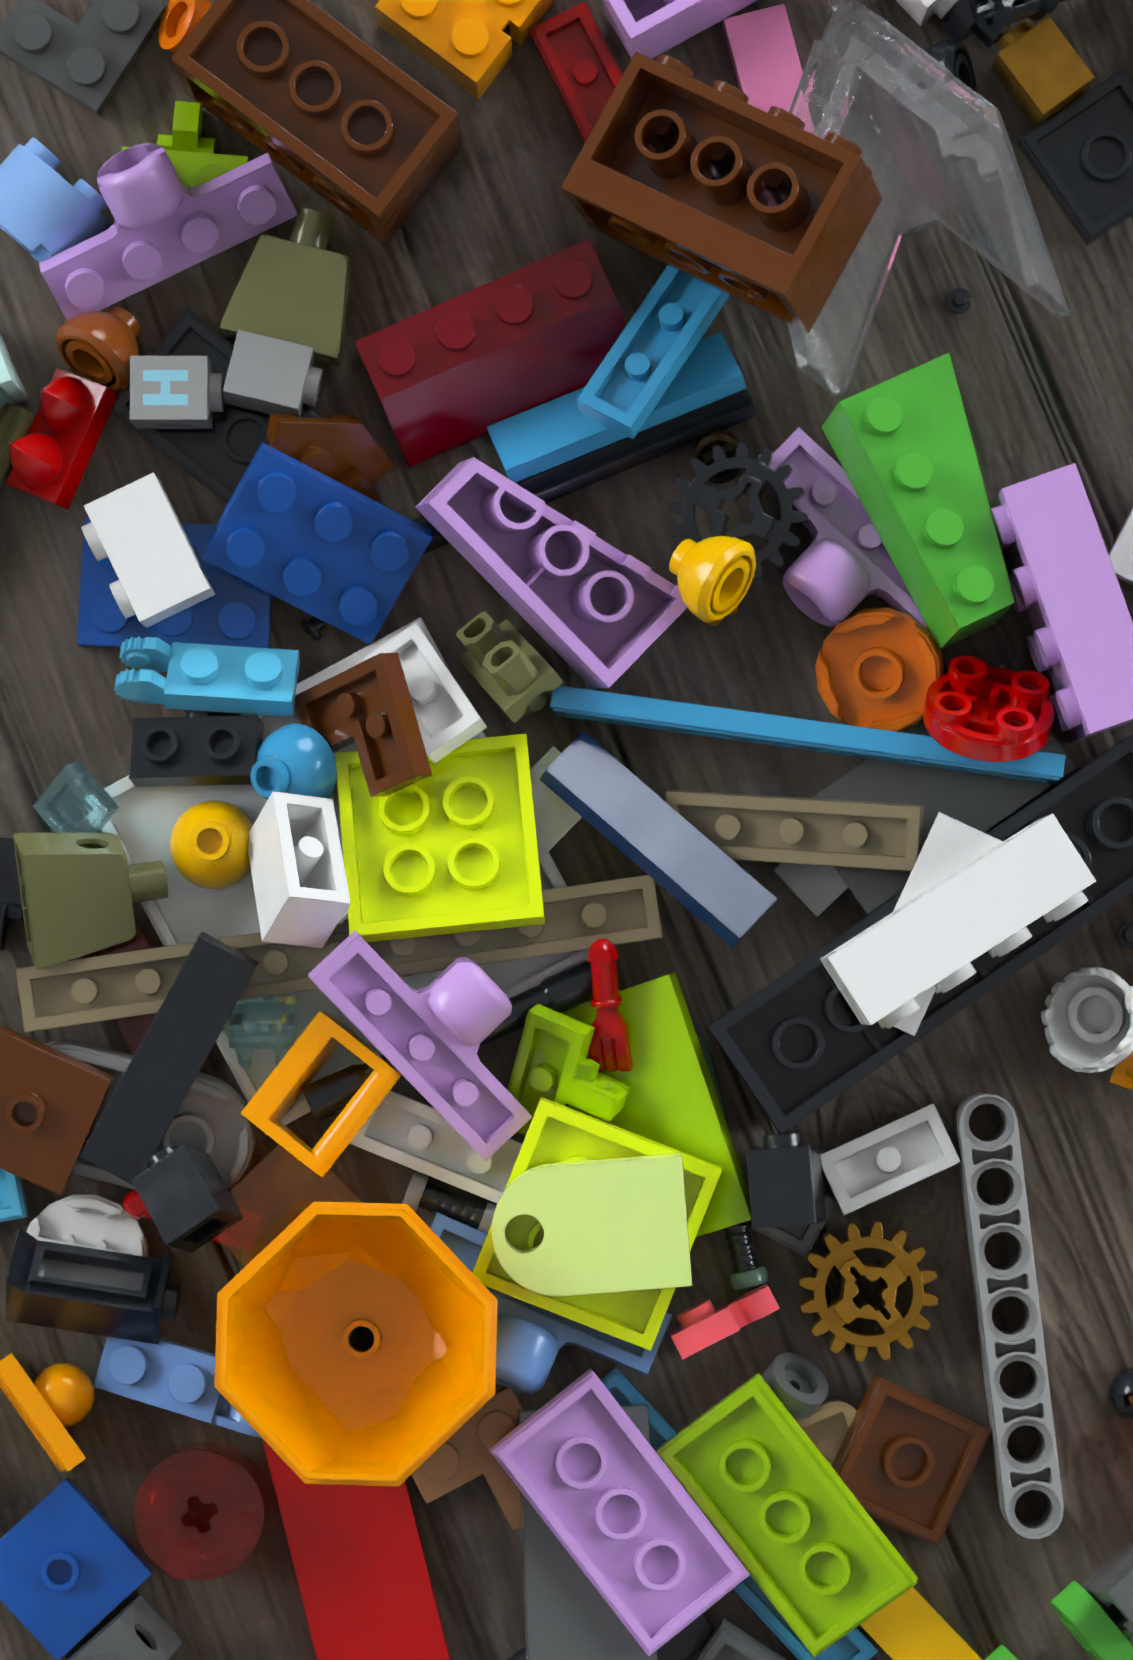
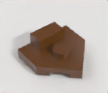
(332, 446)

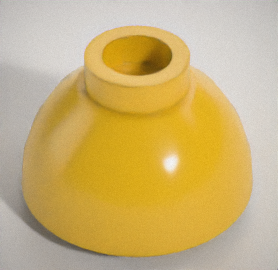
(713, 574)
(212, 844)

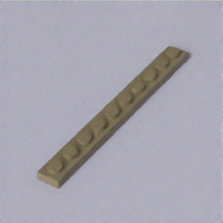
(140, 979)

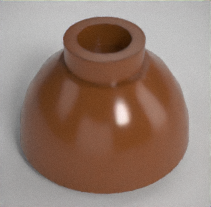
(100, 346)

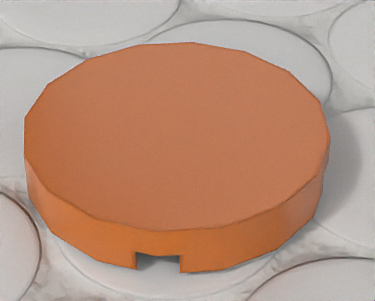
(878, 669)

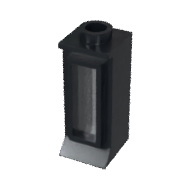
(90, 1290)

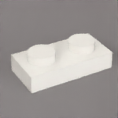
(439, 703)
(888, 1159)

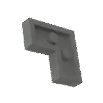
(85, 58)

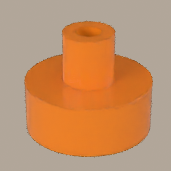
(179, 21)

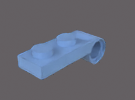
(168, 1378)

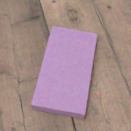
(619, 1512)

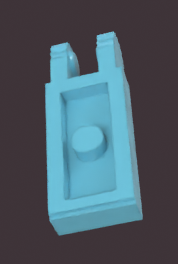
(209, 677)

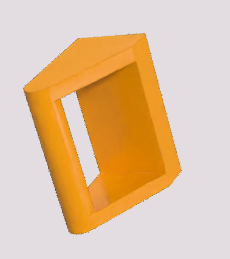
(298, 1070)

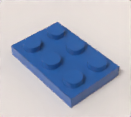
(316, 544)
(232, 617)

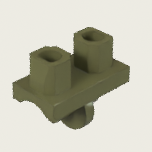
(506, 666)

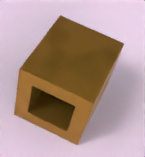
(1040, 69)

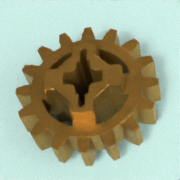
(893, 1273)

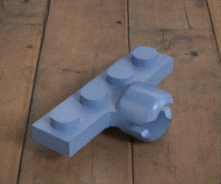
(533, 1336)

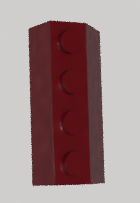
(493, 352)

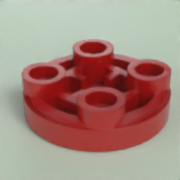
(989, 711)

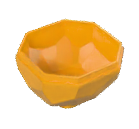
(290, 1355)

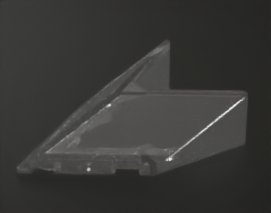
(935, 160)

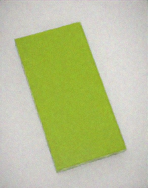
(673, 1091)
(787, 1515)

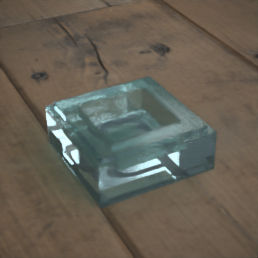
(75, 802)

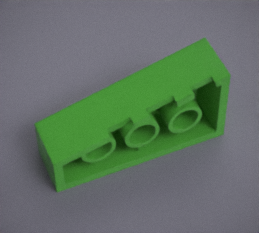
(926, 496)

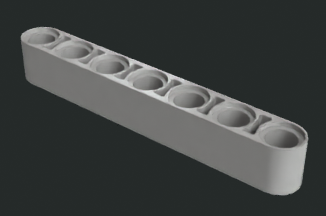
(1024, 1342)

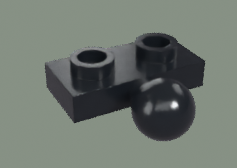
(194, 750)

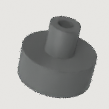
(797, 1383)

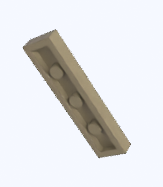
(805, 828)

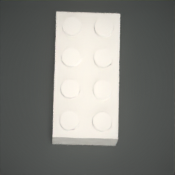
(957, 921)

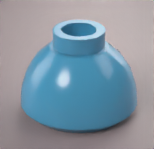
(294, 762)

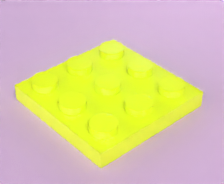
(445, 849)
(569, 1136)

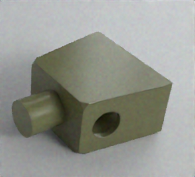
(295, 290)
(80, 893)

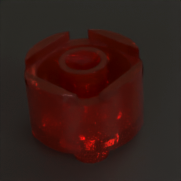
(186, 1545)

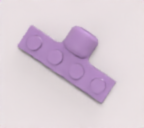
(162, 226)
(845, 551)
(430, 1035)

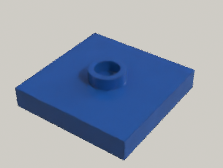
(66, 1569)

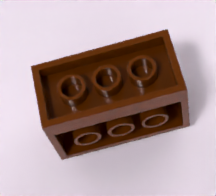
(321, 106)
(724, 189)

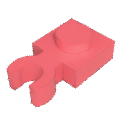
(706, 1325)

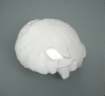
(1090, 1020)

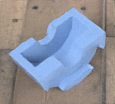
(42, 207)

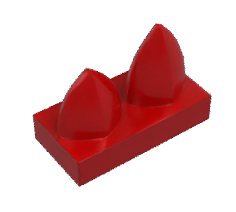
(61, 438)

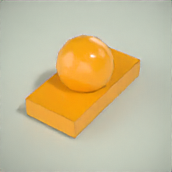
(56, 1400)

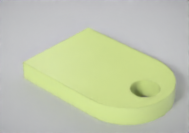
(602, 1224)

